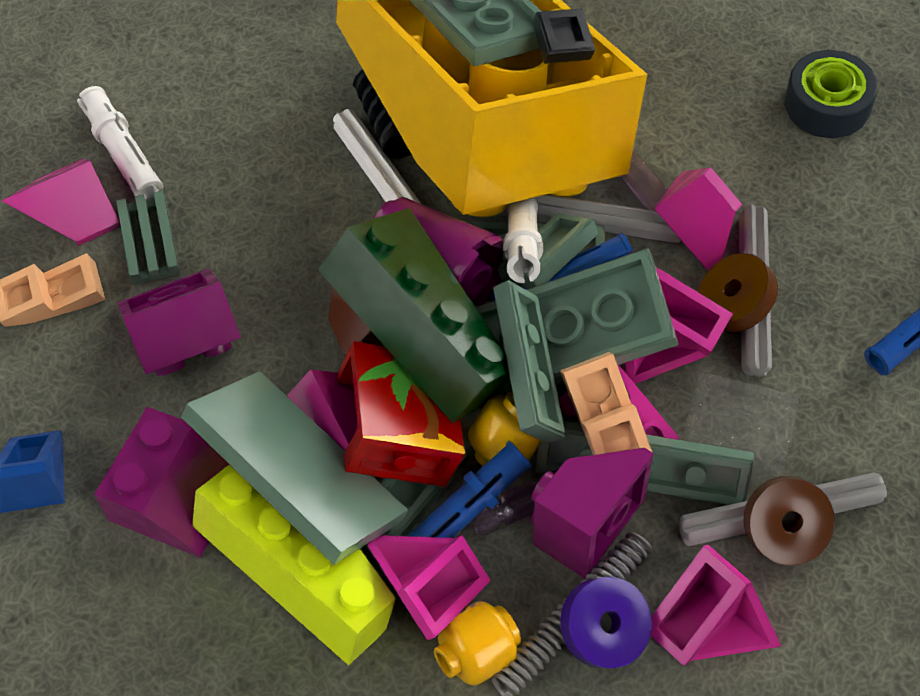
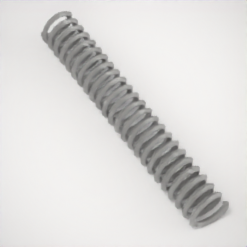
(617, 568)

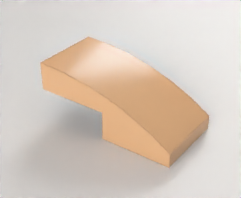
(36, 295)
(604, 406)

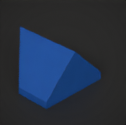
(32, 471)

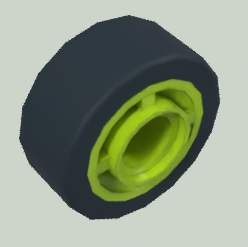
(830, 93)

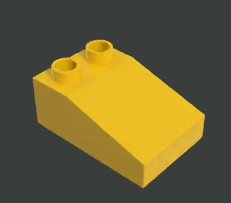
(501, 125)

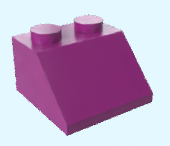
(179, 322)
(157, 479)
(588, 505)

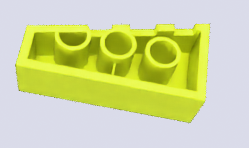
(338, 603)

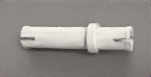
(112, 130)
(523, 241)

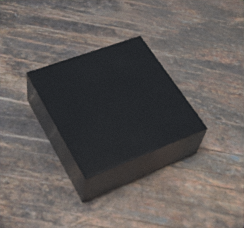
(563, 35)

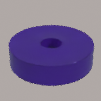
(582, 625)

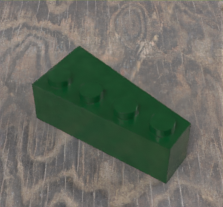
(418, 311)

